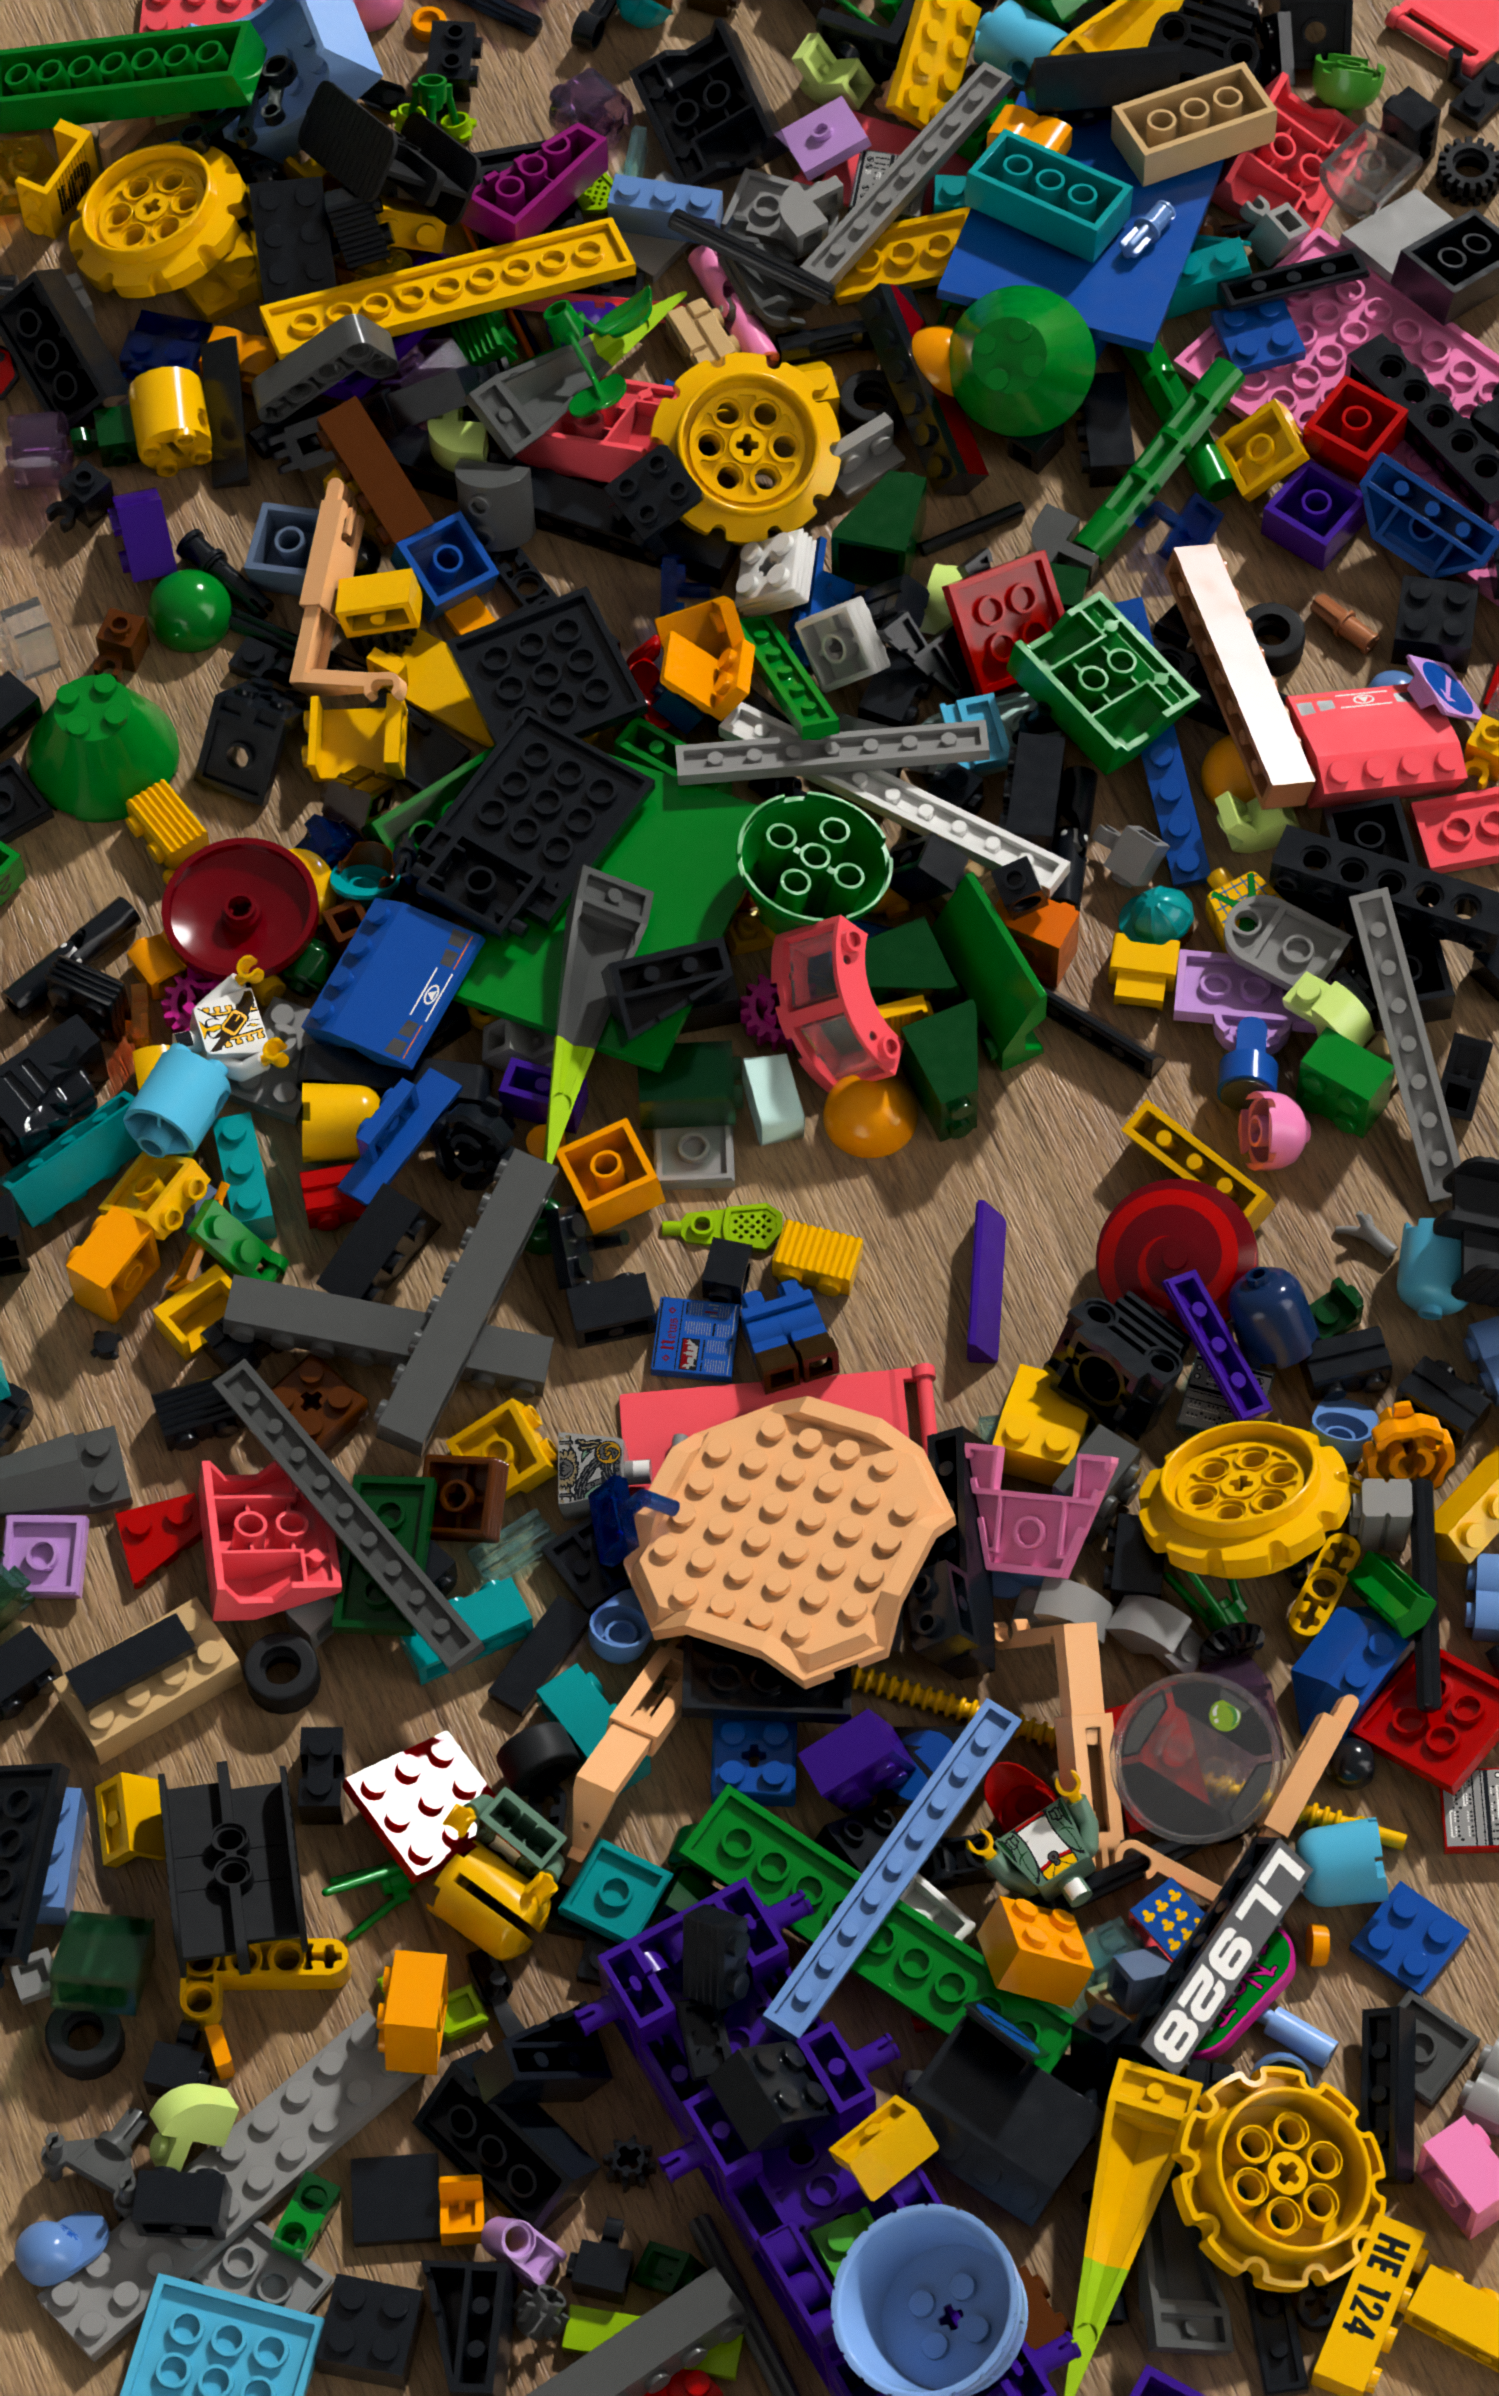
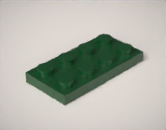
(407, 1512)

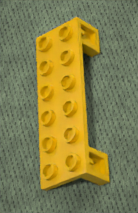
(435, 685)

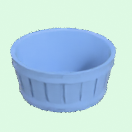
(897, 2290)

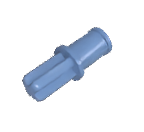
(1147, 229)

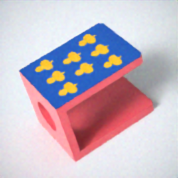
(1166, 1918)

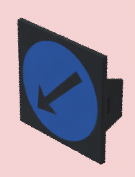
(927, 1750)
(1005, 2032)

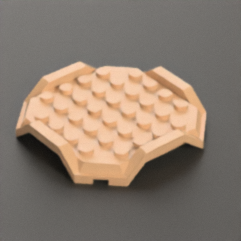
(789, 1537)

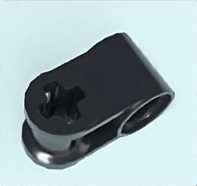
(959, 1863)

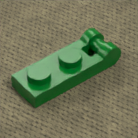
(234, 1243)

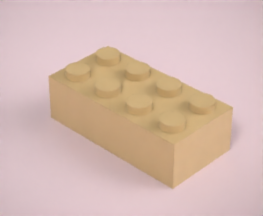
(1193, 124)
(160, 1698)

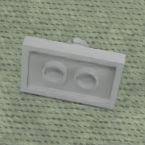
(276, 1089)

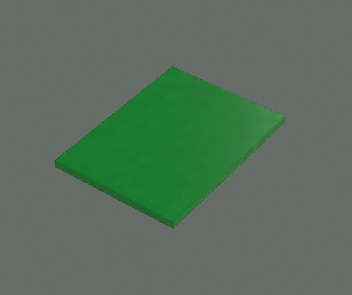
(674, 846)

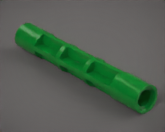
(1166, 394)
(1160, 458)

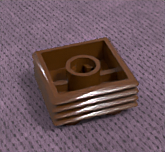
(319, 1384)
(484, 1485)

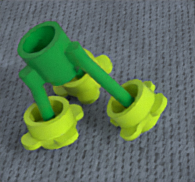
(432, 93)

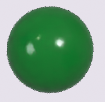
(189, 611)

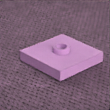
(825, 138)
(48, 1552)

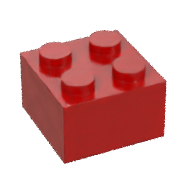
(1354, 429)

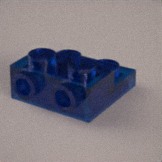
(163, 342)

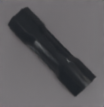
(805, 345)

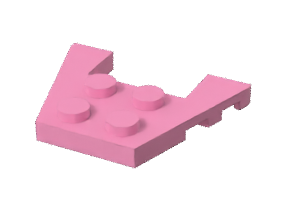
(1035, 1530)

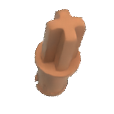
(1344, 623)

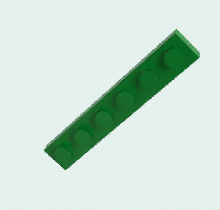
(789, 680)

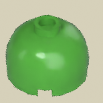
(1346, 82)

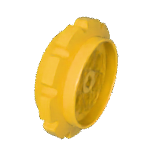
(158, 220)
(797, 420)
(1244, 1499)
(1240, 2231)

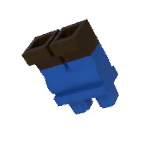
(786, 1323)

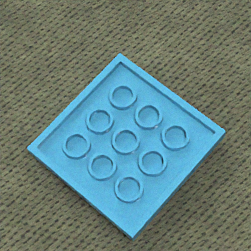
(220, 2345)

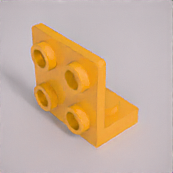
(708, 625)
(704, 680)

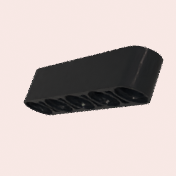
(347, 1066)

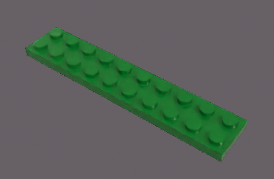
(908, 1955)

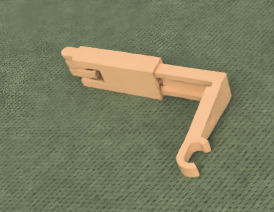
(327, 563)
(1084, 1727)
(632, 1732)
(1286, 1806)

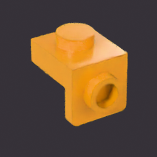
(461, 2209)

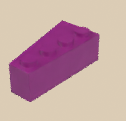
(537, 186)

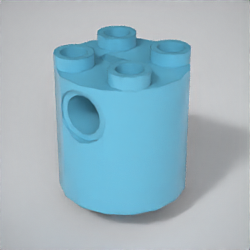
(1013, 38)
(177, 1103)

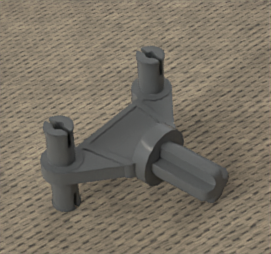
(100, 2159)

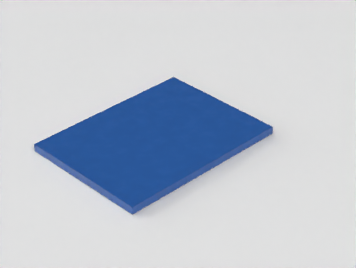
(1115, 295)

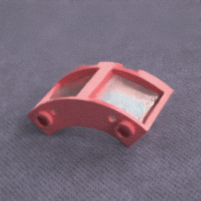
(830, 1004)

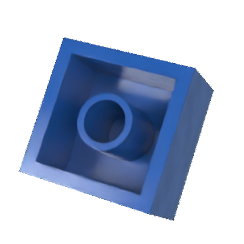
(446, 564)

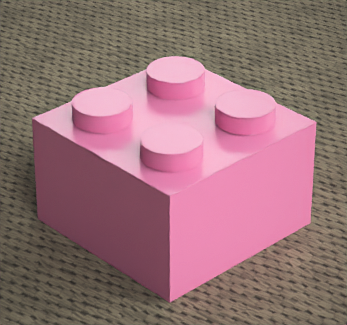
(1462, 2175)

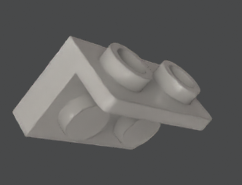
(866, 455)

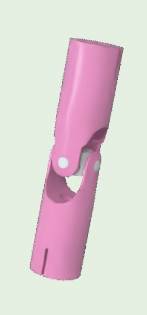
(744, 326)

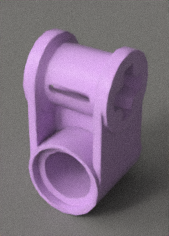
(529, 2252)

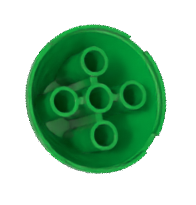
(1021, 361)
(100, 749)
(812, 860)

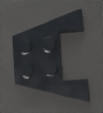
(941, 656)

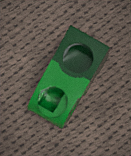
(306, 2216)

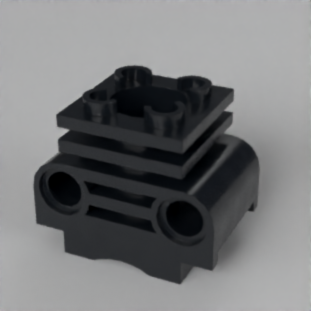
(1212, 36)
(1118, 1362)

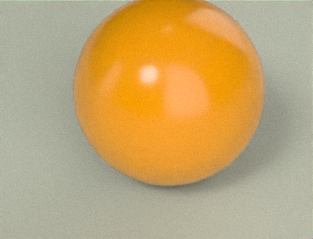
(870, 1116)

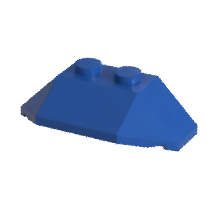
(1424, 522)
(1348, 1656)

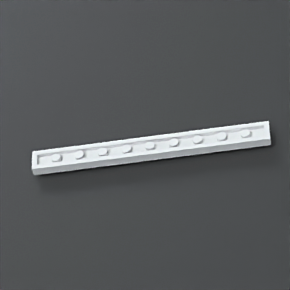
(911, 806)

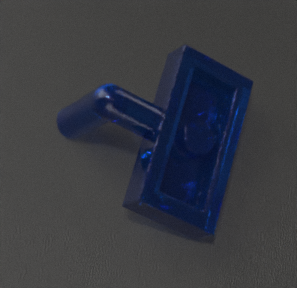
(1189, 528)
(675, 585)
(614, 1517)

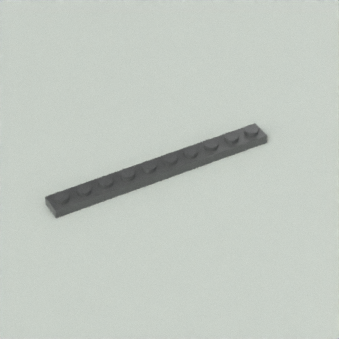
(349, 1517)

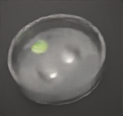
(1196, 1758)

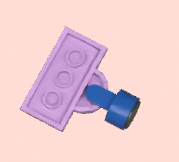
(1245, 1020)

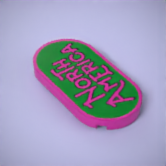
(1254, 1995)

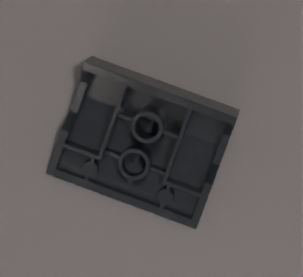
(709, 109)

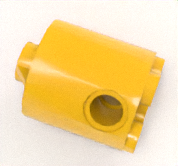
(170, 420)

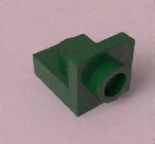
(1337, 1310)
(666, 2269)

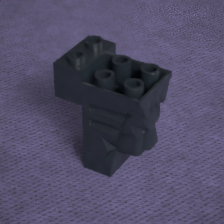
(49, 1088)

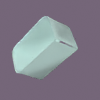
(773, 1099)

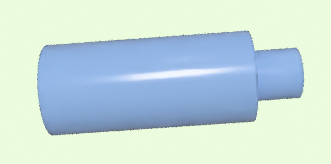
(1298, 2036)

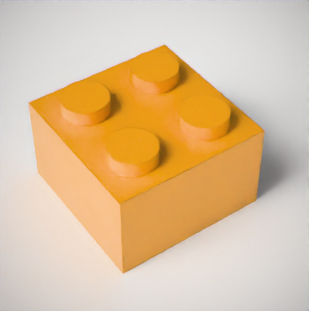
(610, 1176)
(113, 1264)
(1035, 1951)
(413, 2012)

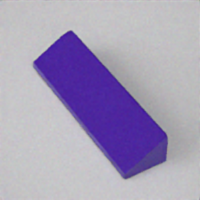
(986, 1285)
(1217, 1347)

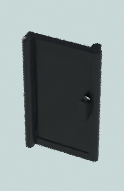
(427, 755)

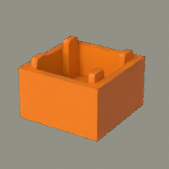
(1045, 938)

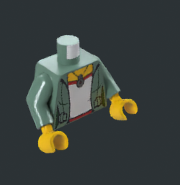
(516, 1836)
(1048, 1851)

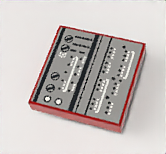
(1472, 1814)

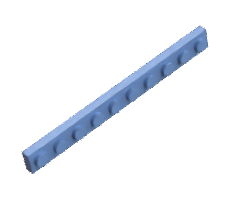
(891, 1872)

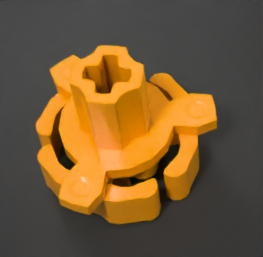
(1407, 1446)

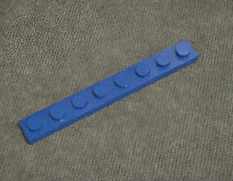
(1170, 787)

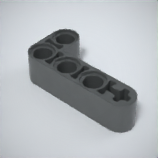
(321, 363)

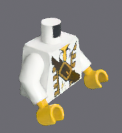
(231, 1029)

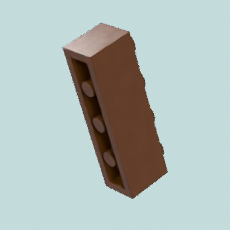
(373, 472)

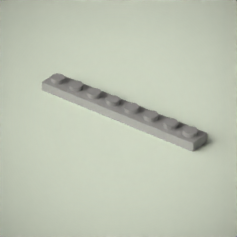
(909, 174)
(832, 754)
(1406, 1039)

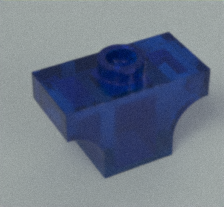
(329, 839)

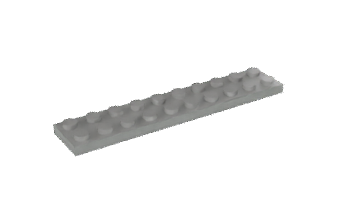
(262, 2161)

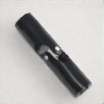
(1070, 842)
(83, 946)

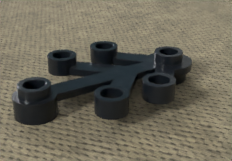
(275, 76)

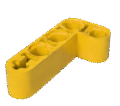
(264, 1974)

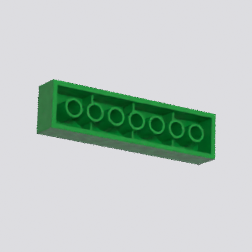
(130, 76)

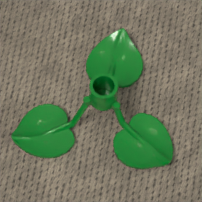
(568, 328)

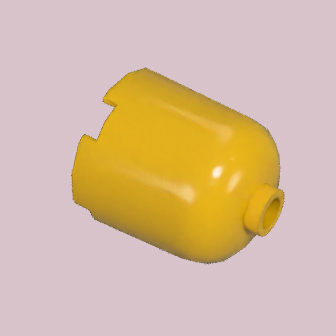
(332, 1120)

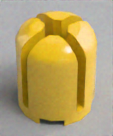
(473, 1918)

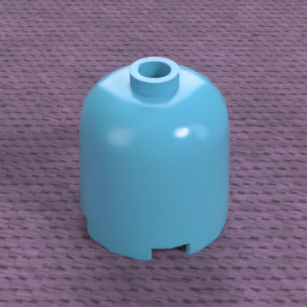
(1428, 1270)
(1344, 1864)

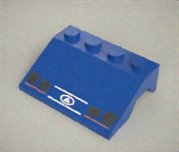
(393, 983)

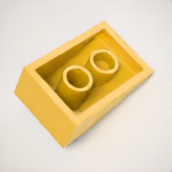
(1038, 1428)

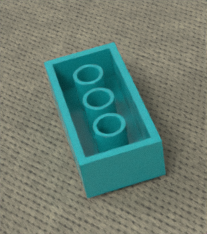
(1048, 195)

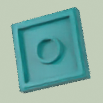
(615, 1892)

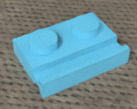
(981, 708)

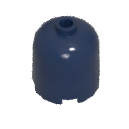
(1271, 1318)

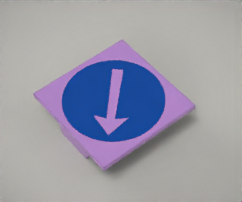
(1439, 685)

